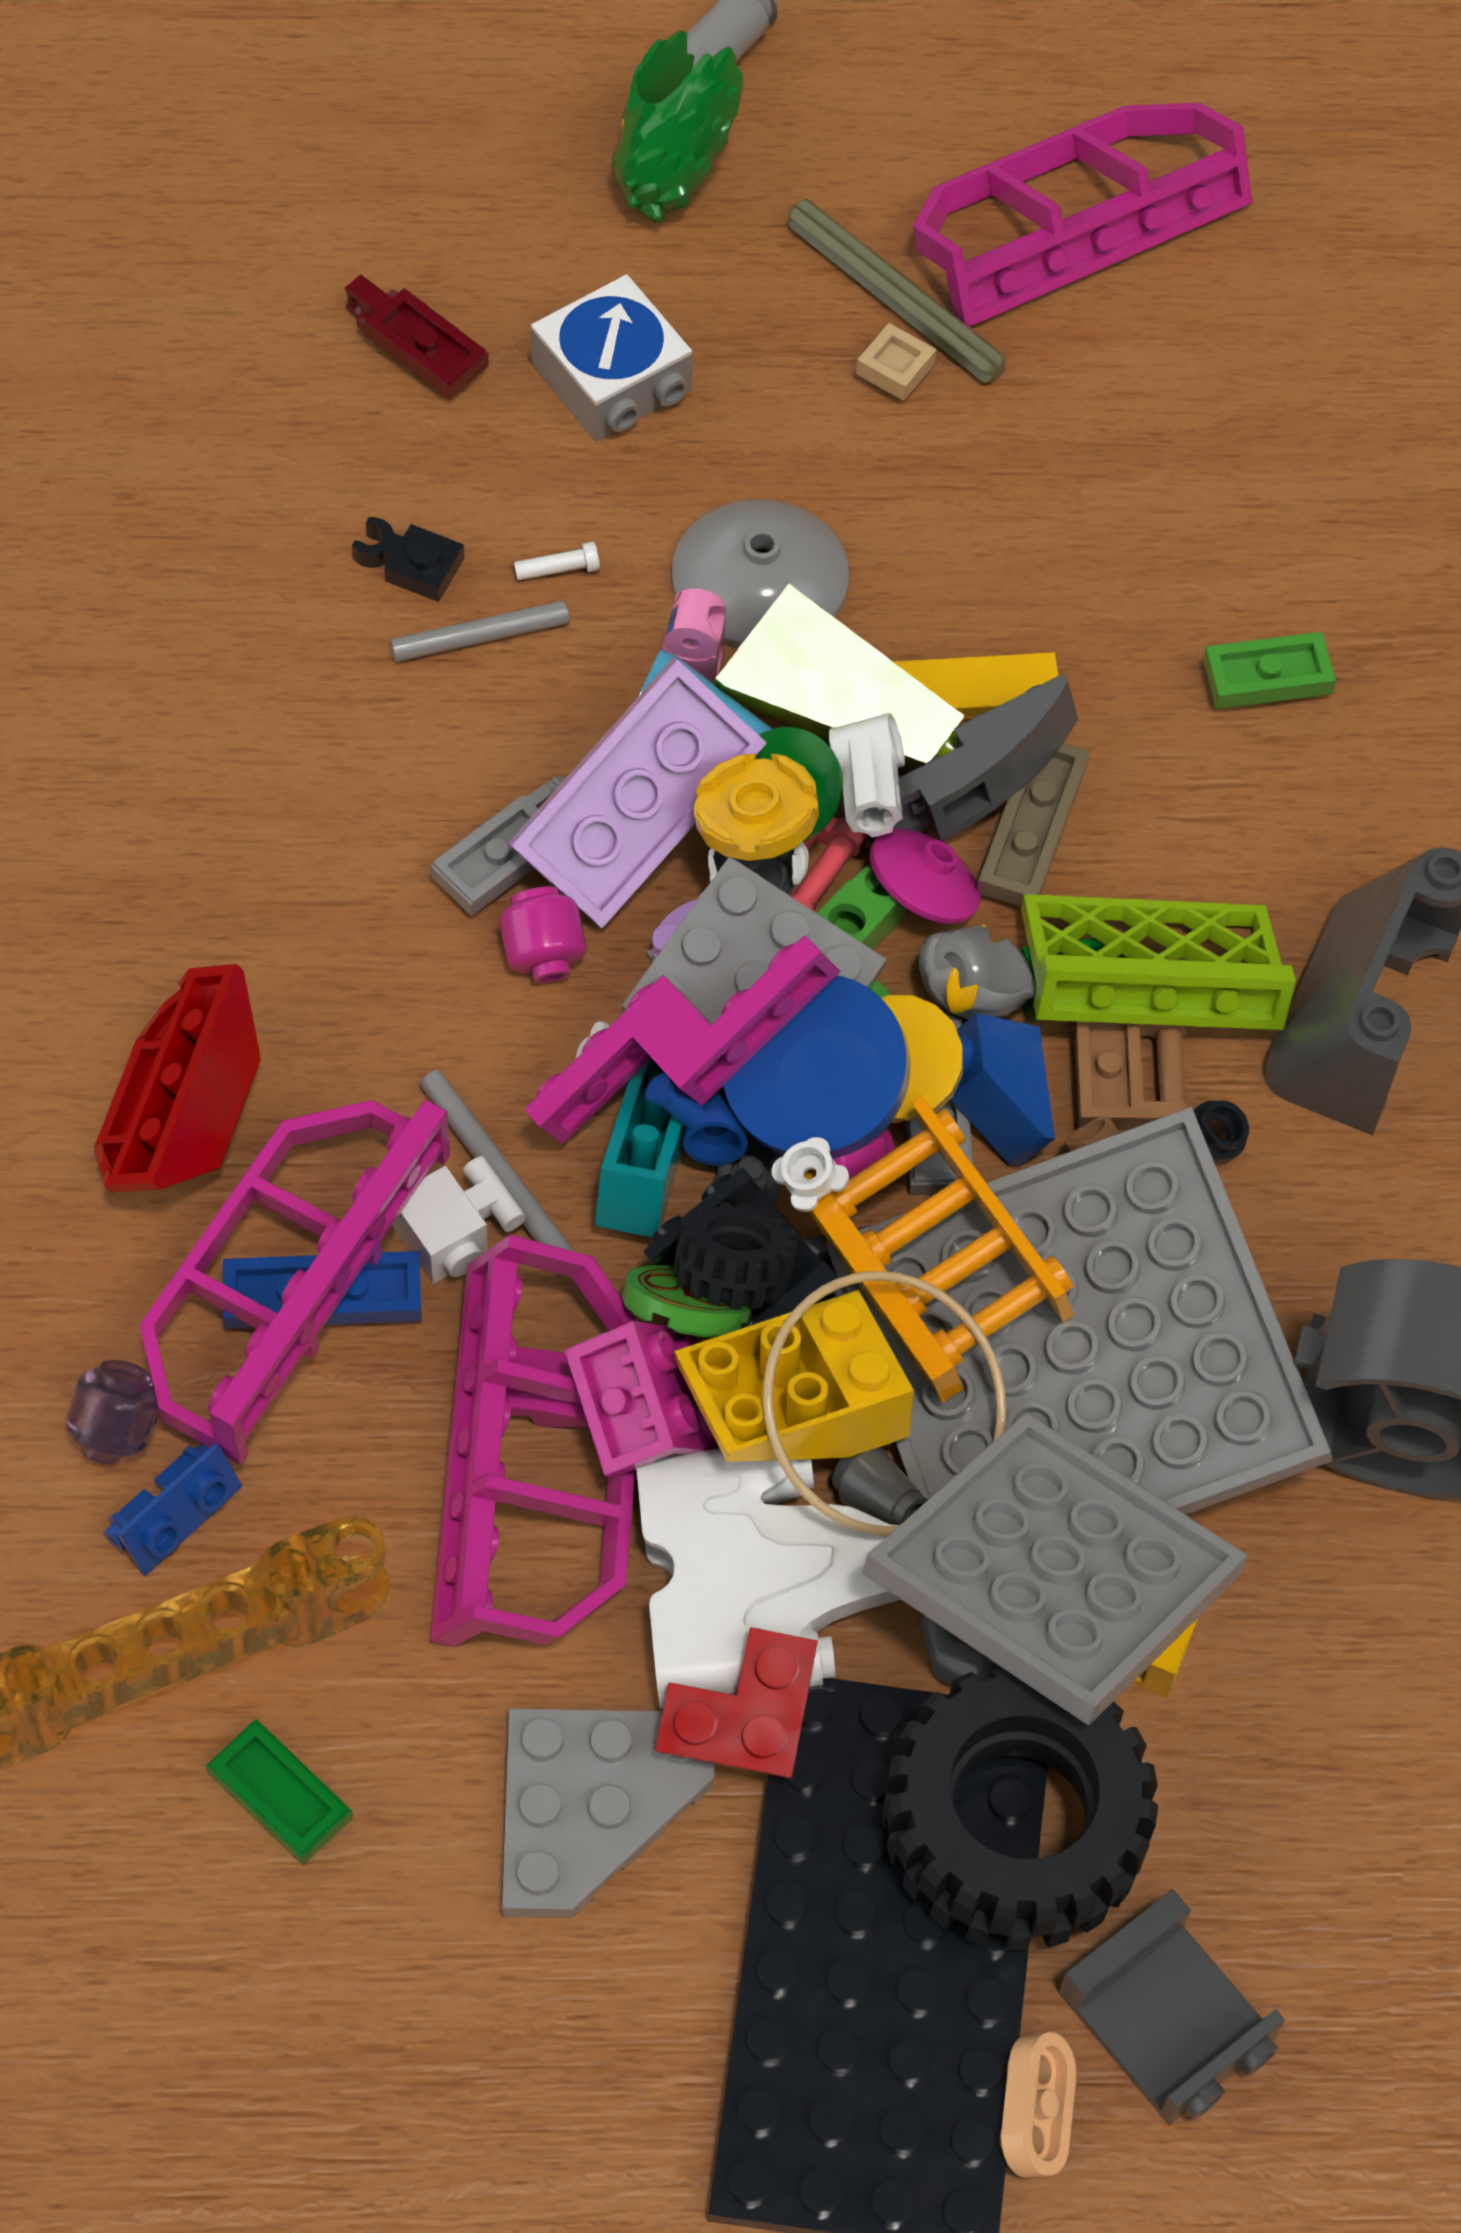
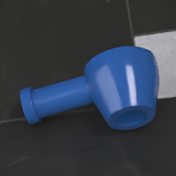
(710, 1131)

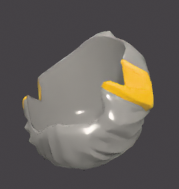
(974, 974)

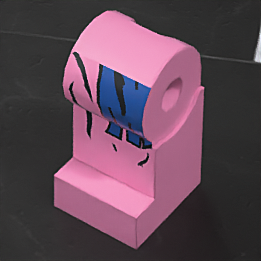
(697, 631)

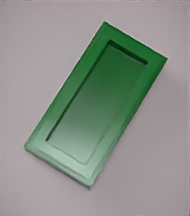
(279, 1792)

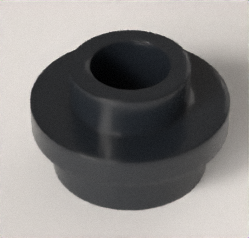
(1228, 1123)

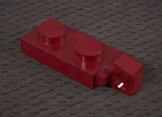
(416, 336)

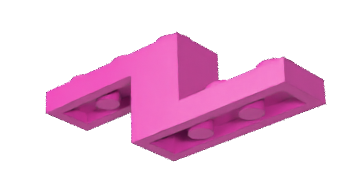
(681, 1039)

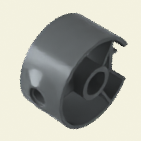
(1390, 1375)

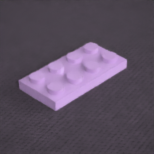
(633, 793)

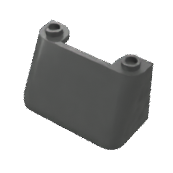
(1340, 1035)

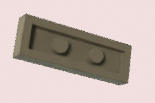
(1033, 828)

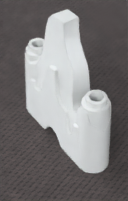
(744, 1565)

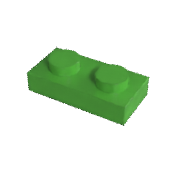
(1269, 670)

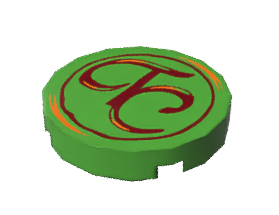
(656, 1290)

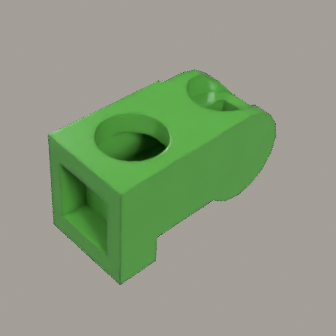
(864, 909)

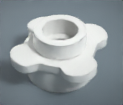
(805, 1156)

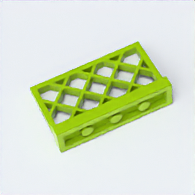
(1150, 985)

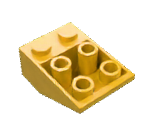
(831, 1390)

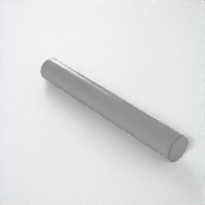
(479, 631)

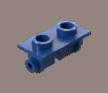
(191, 1492)

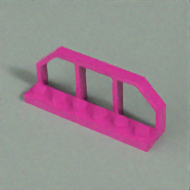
(1098, 235)
(309, 1295)
(473, 1468)

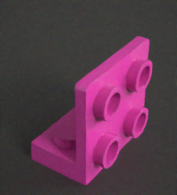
(637, 1396)

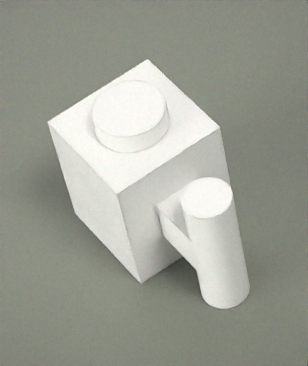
(450, 1222)

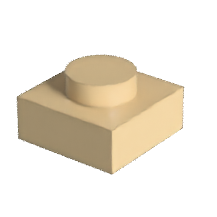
(896, 361)

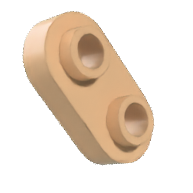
(1038, 2105)

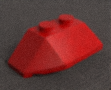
(182, 1085)

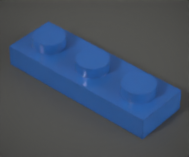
(376, 1296)

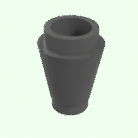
(877, 1487)

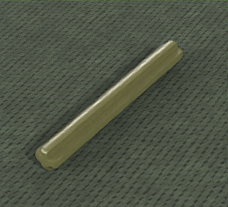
(897, 291)

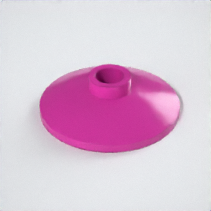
(925, 876)

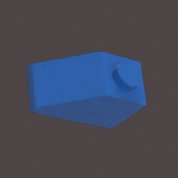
(1005, 1086)

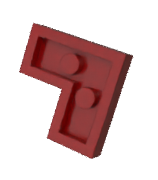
(758, 1725)

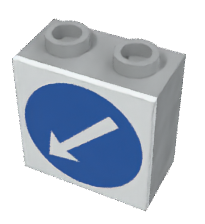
(611, 358)

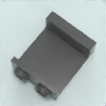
(1168, 2012)

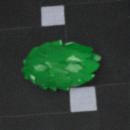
(674, 124)

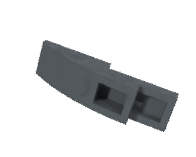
(993, 761)

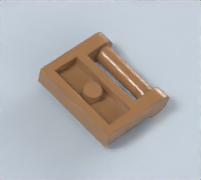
(1111, 1072)

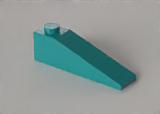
(639, 1161)

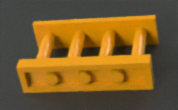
(903, 1305)

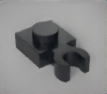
(415, 561)

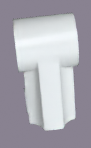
(869, 762)

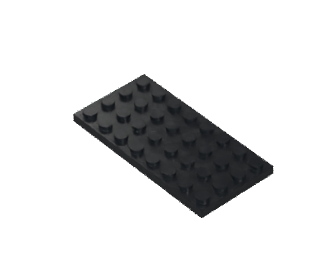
(861, 2023)

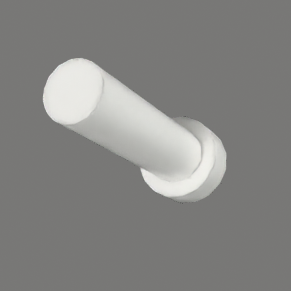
(560, 562)

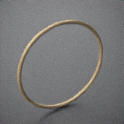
(780, 1339)

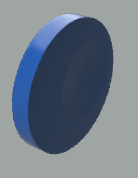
(826, 1074)

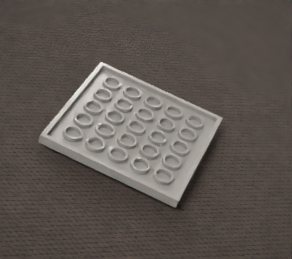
(1171, 1336)

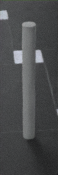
(480, 1144)

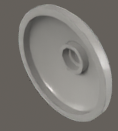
(721, 558)

